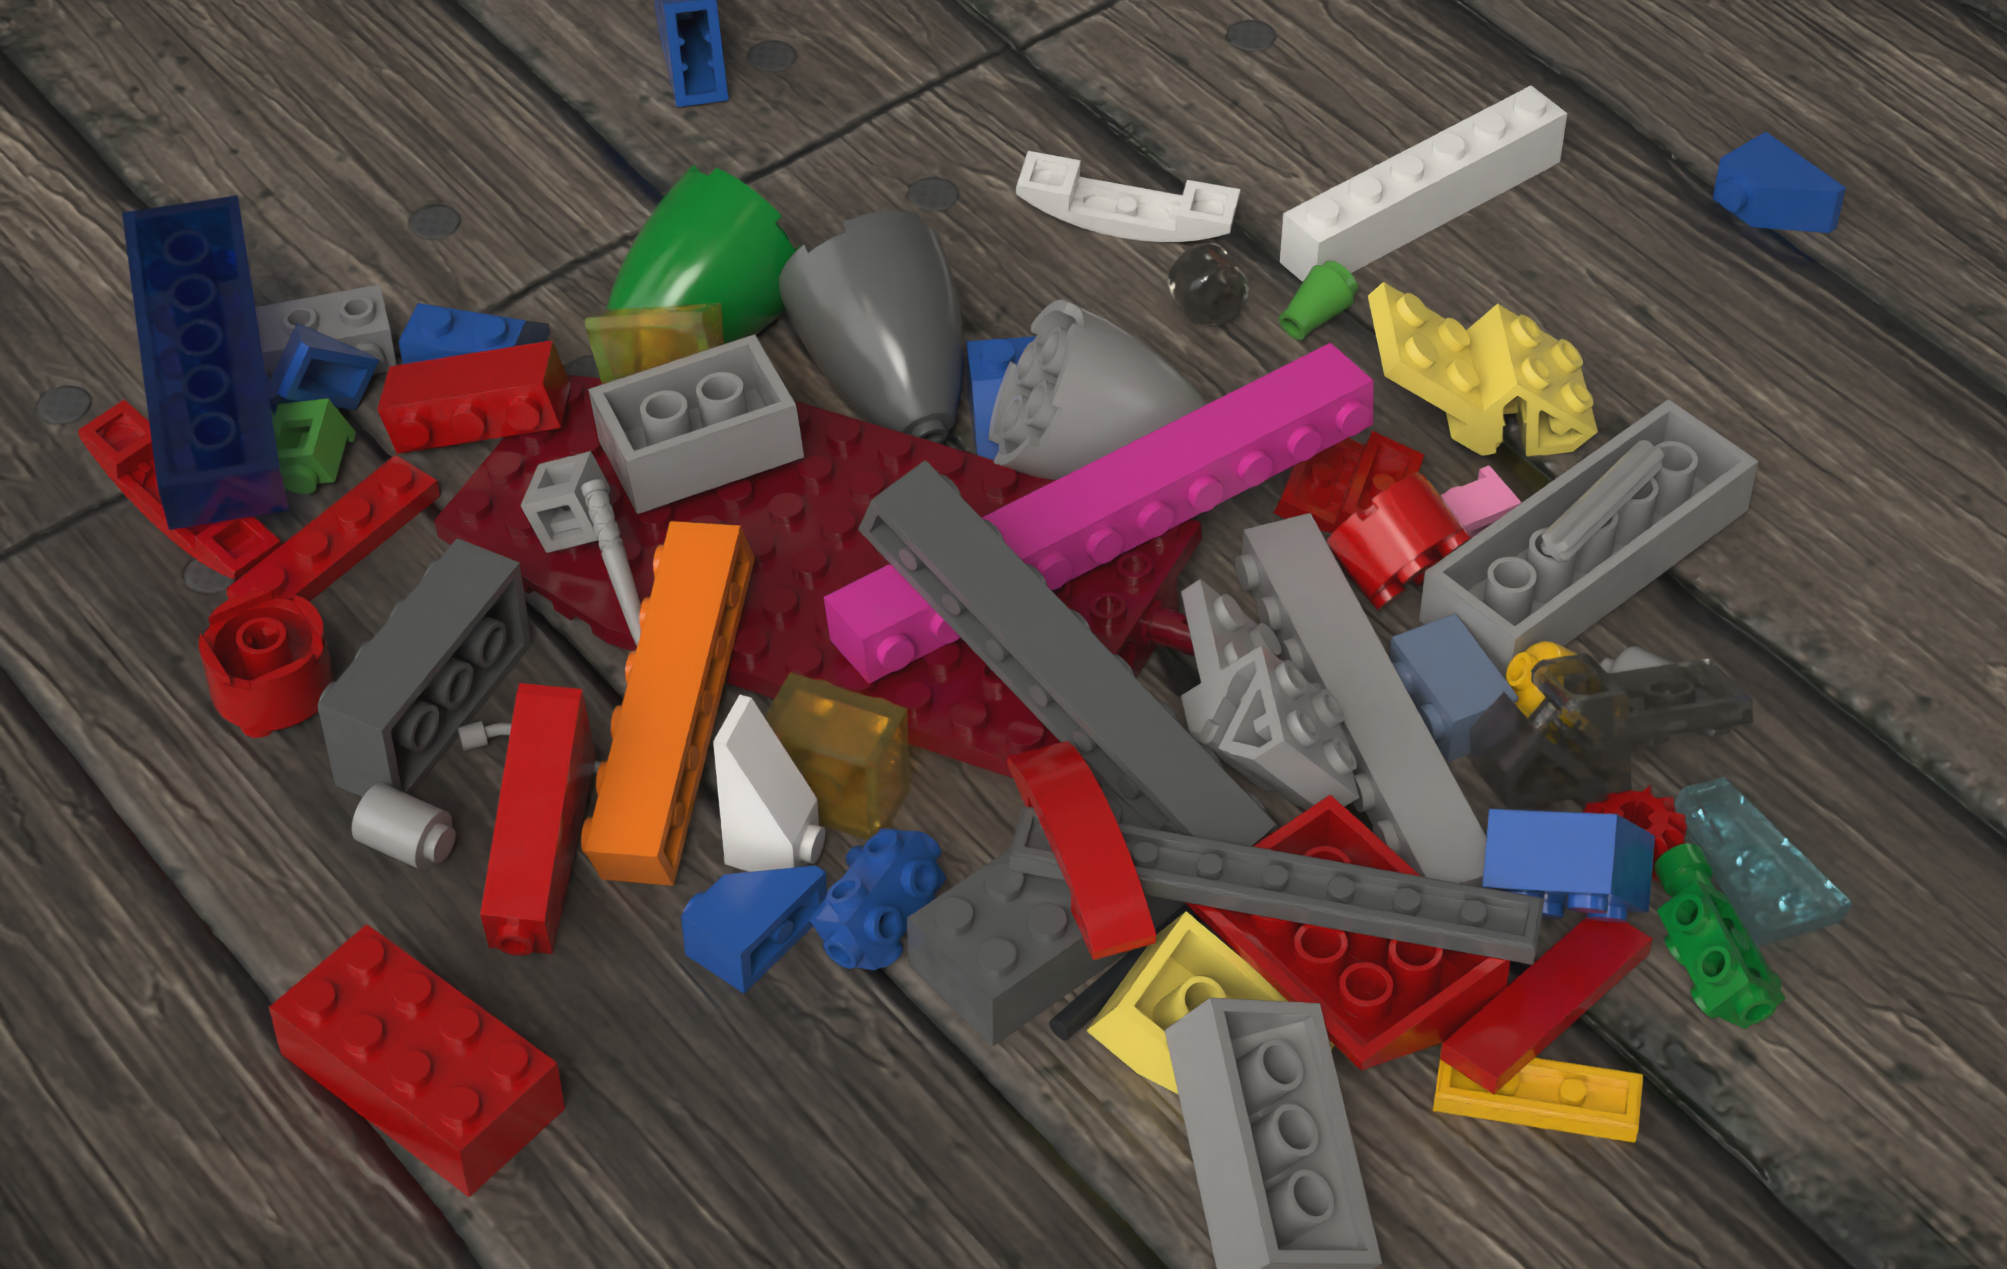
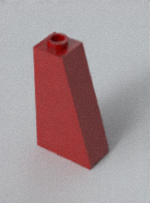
(537, 819)

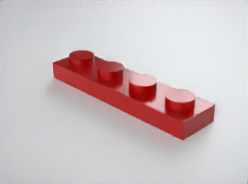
(343, 533)

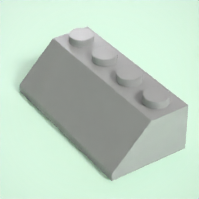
(1270, 1137)

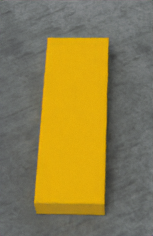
(1550, 1097)

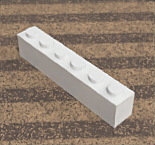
(1425, 185)

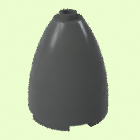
(882, 320)

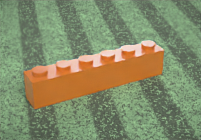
(668, 704)

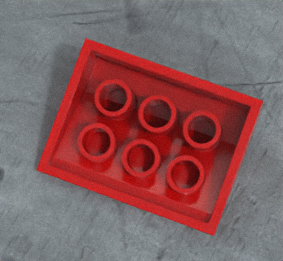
(1373, 991)

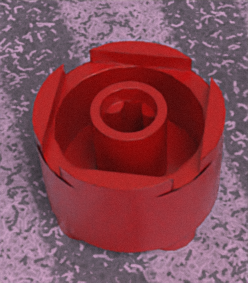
(1397, 539)
(265, 661)

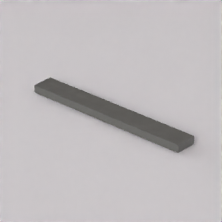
(1312, 891)

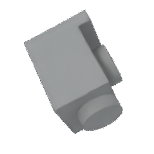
(557, 502)

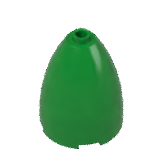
(708, 246)

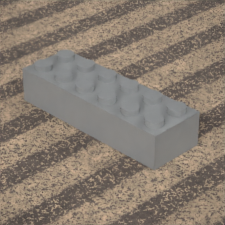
(1520, 596)

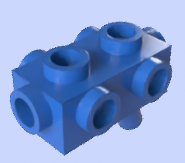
(871, 902)

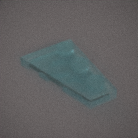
(1757, 867)

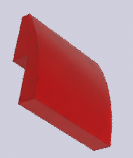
(1345, 479)

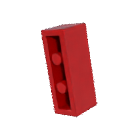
(474, 397)

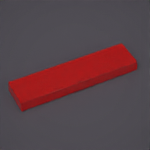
(1544, 1001)

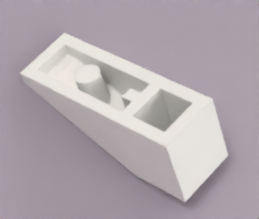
(762, 796)

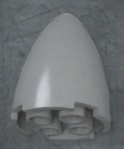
(1082, 394)

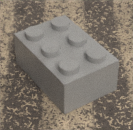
(696, 423)

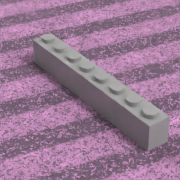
(1329, 638)

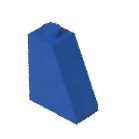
(692, 50)

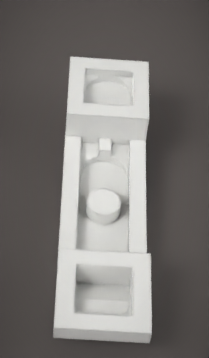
(1125, 210)

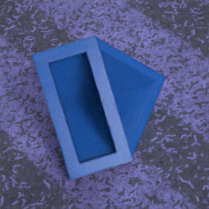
(320, 368)

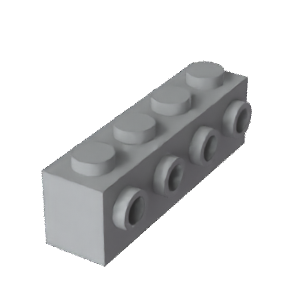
(348, 316)

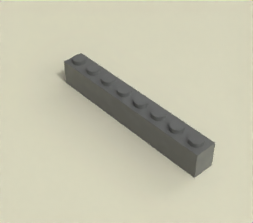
(1056, 662)

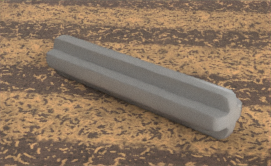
(1602, 501)

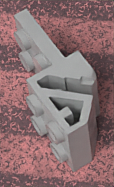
(1262, 710)

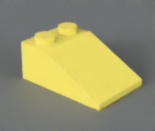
(1164, 986)

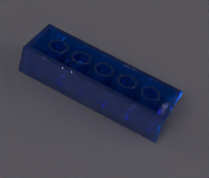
(203, 363)

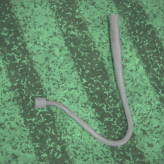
(620, 573)

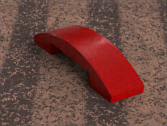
(124, 450)
(1087, 847)

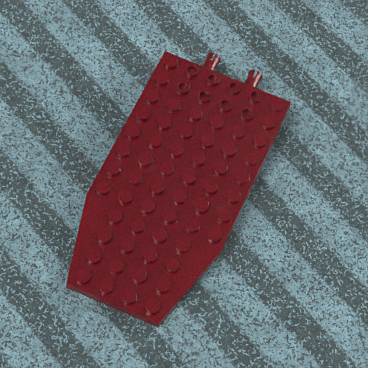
(808, 545)

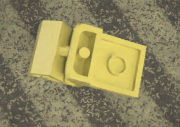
(1486, 372)

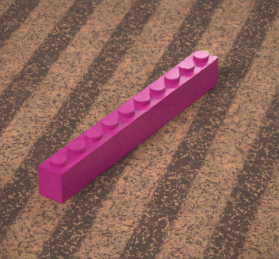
(1125, 498)

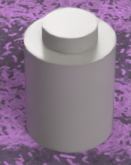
(403, 827)

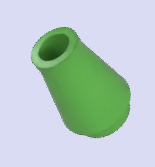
(1320, 298)

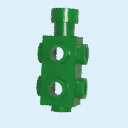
(1700, 937)

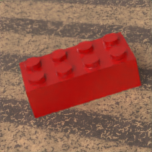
(418, 1059)

